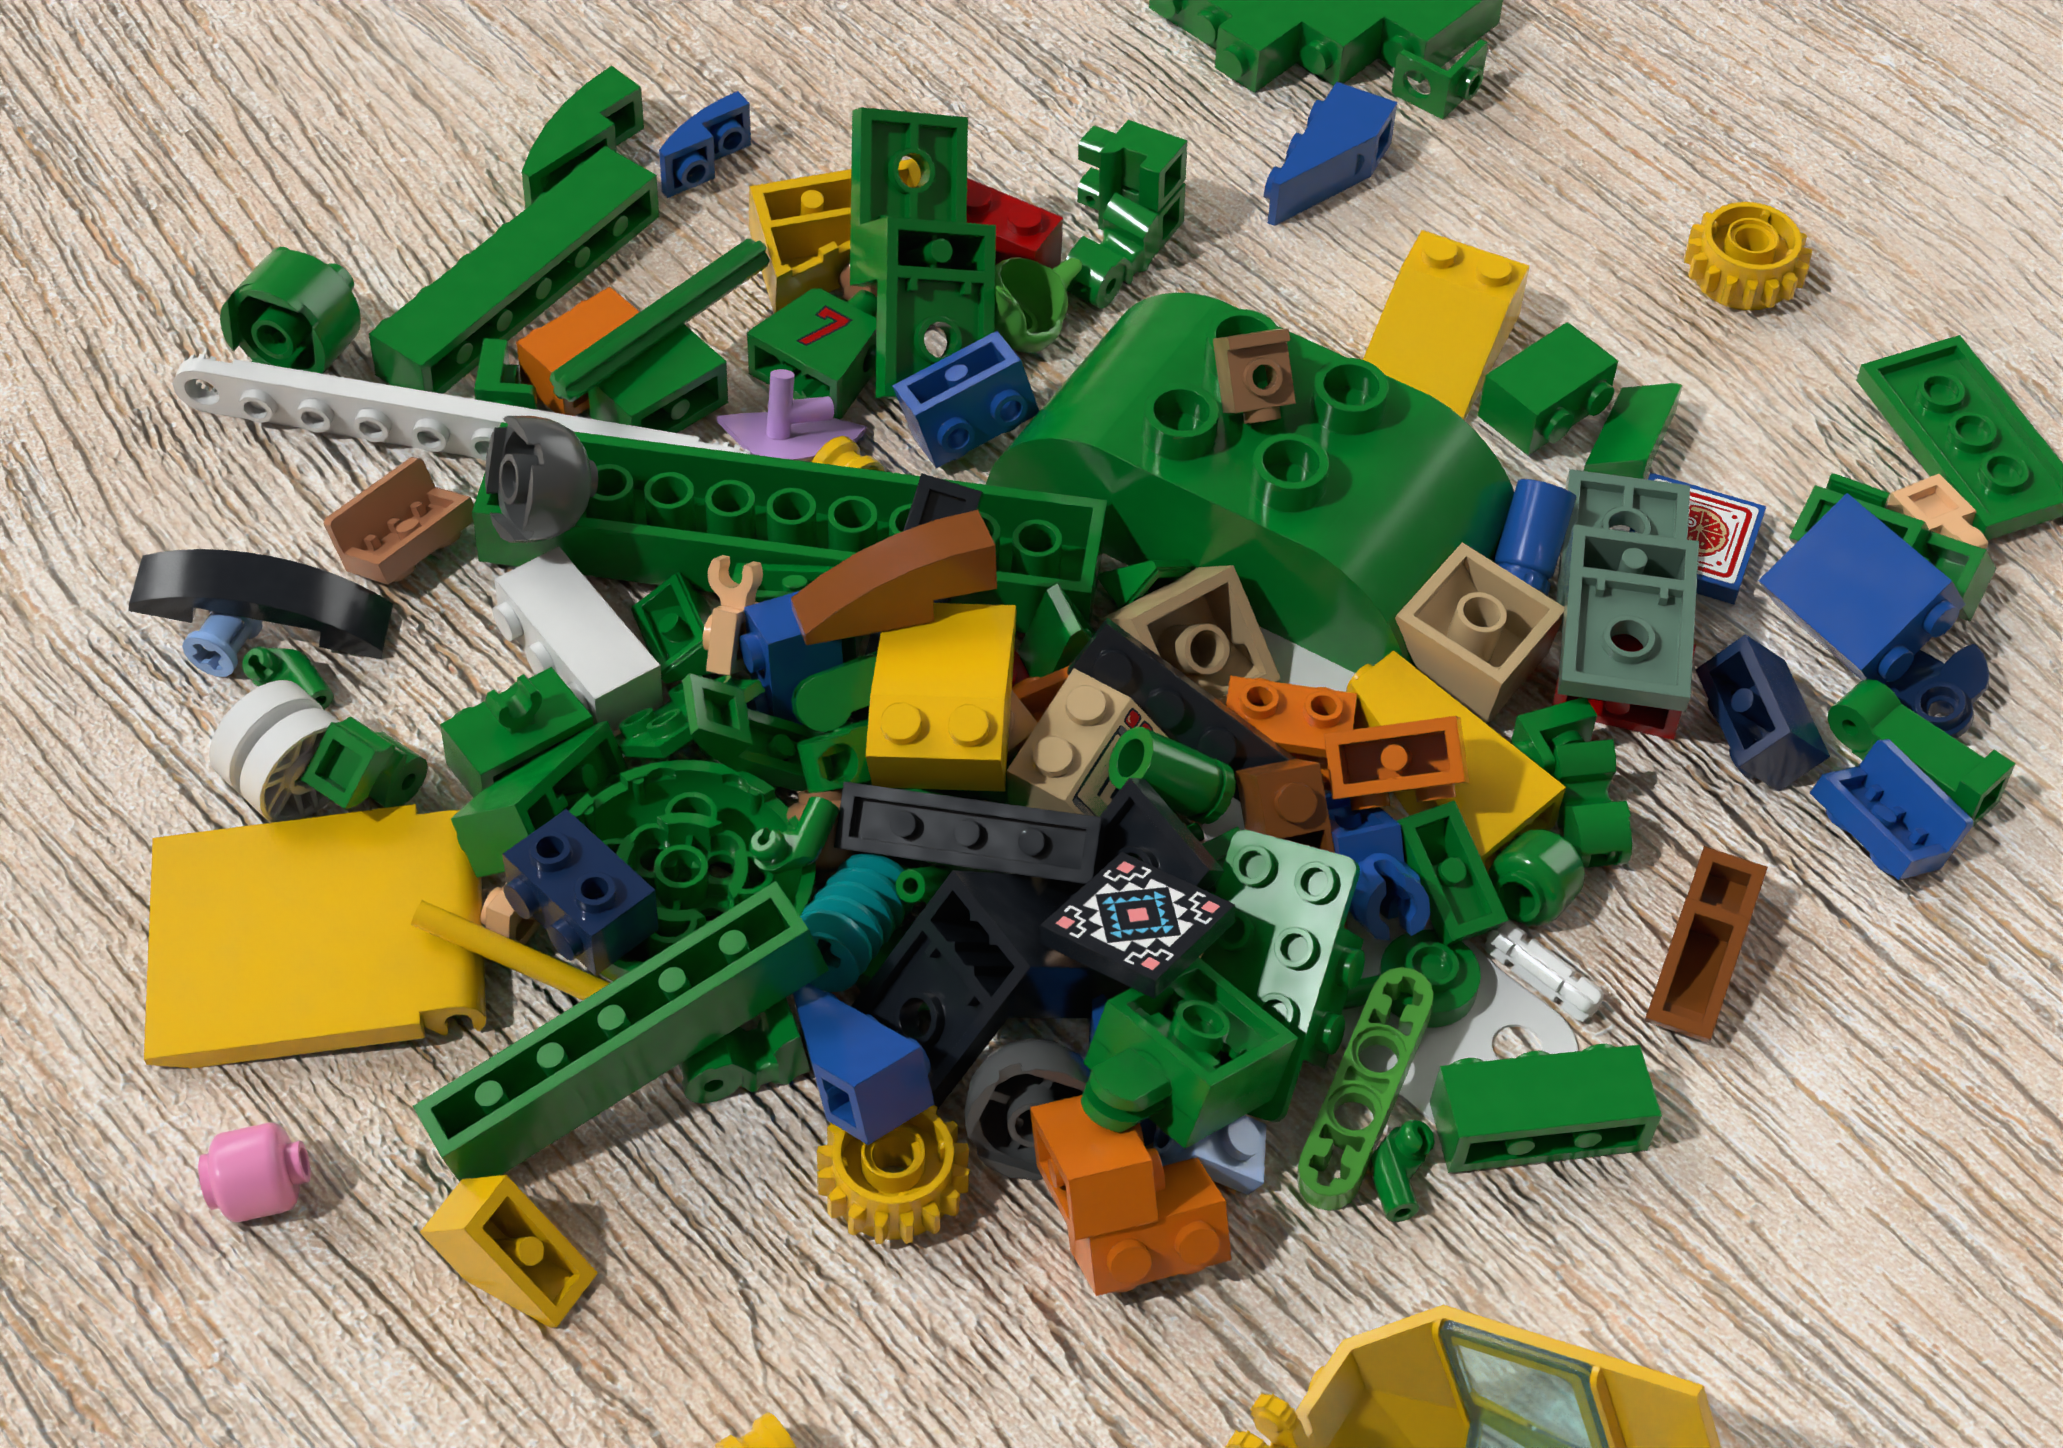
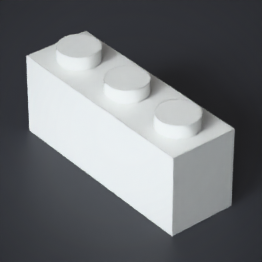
(579, 635)

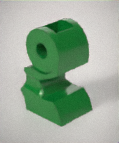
(1126, 249)
(364, 763)
(1588, 817)
(747, 1058)

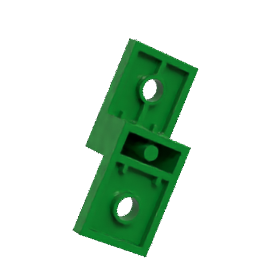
(917, 239)

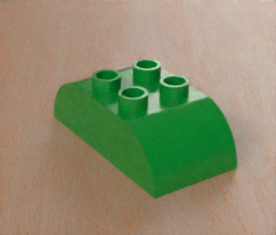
(1318, 511)

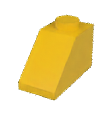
(509, 1248)

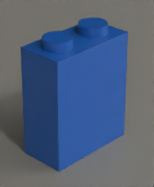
(1863, 592)

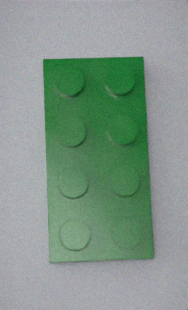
(1968, 433)

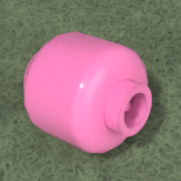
(253, 1172)

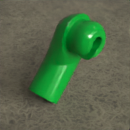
(276, 664)

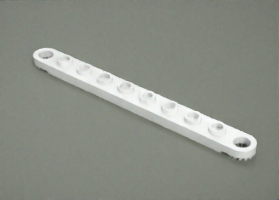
(374, 409)

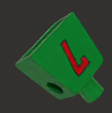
(820, 341)

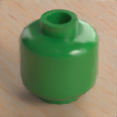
(1537, 877)

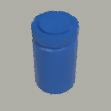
(1535, 532)

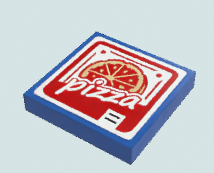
(1725, 537)

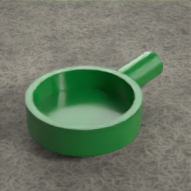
(1449, 969)

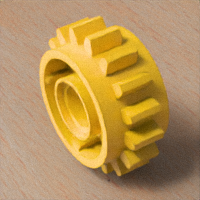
(1747, 256)
(901, 1202)

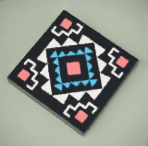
(1137, 924)

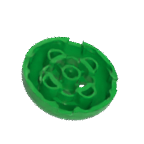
(681, 823)

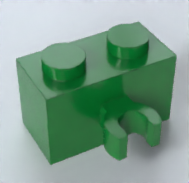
(511, 729)

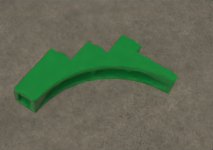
(1328, 37)

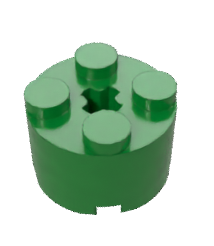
(292, 312)

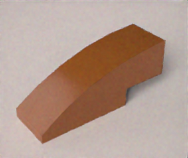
(898, 580)
(1706, 944)

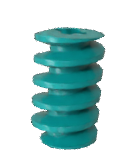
(855, 917)

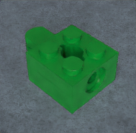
(1184, 1058)

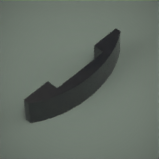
(264, 590)

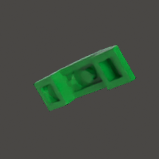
(743, 736)

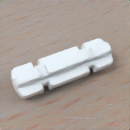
(1544, 971)

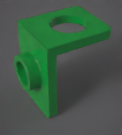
(1446, 87)

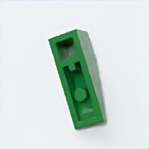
(535, 795)

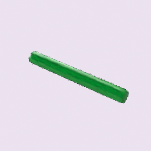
(659, 320)

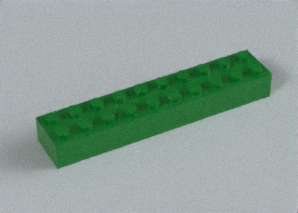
(685, 505)

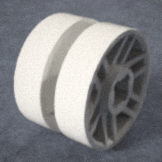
(267, 747)

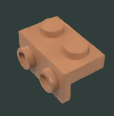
(397, 523)

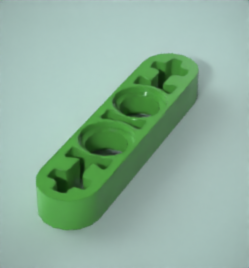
(1370, 1088)

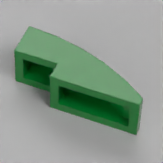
(594, 117)
(1961, 562)

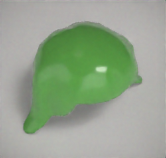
(1031, 301)

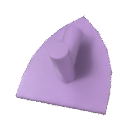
(790, 427)

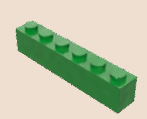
(515, 273)
(622, 1037)

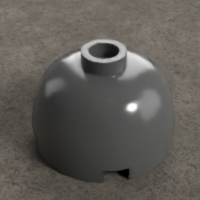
(538, 477)
(1001, 1097)

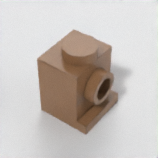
(1236, 362)

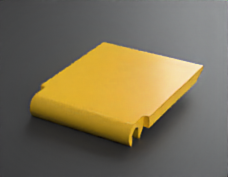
(306, 937)

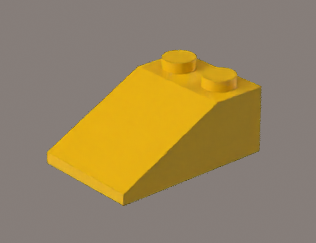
(1447, 319)
(943, 701)

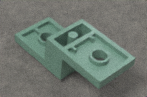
(1627, 586)

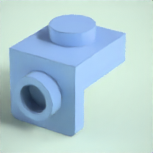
(1230, 1155)

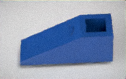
(1336, 151)
(862, 1069)

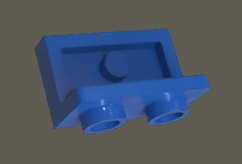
(1894, 812)

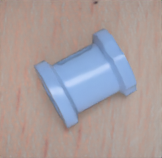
(222, 638)

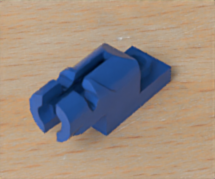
(1385, 880)

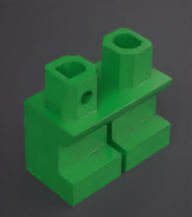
(1141, 167)

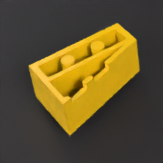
(807, 230)

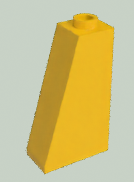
(1505, 786)

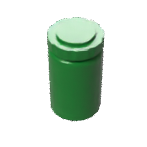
(1180, 775)

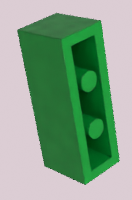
(1544, 1107)

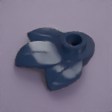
(1947, 688)

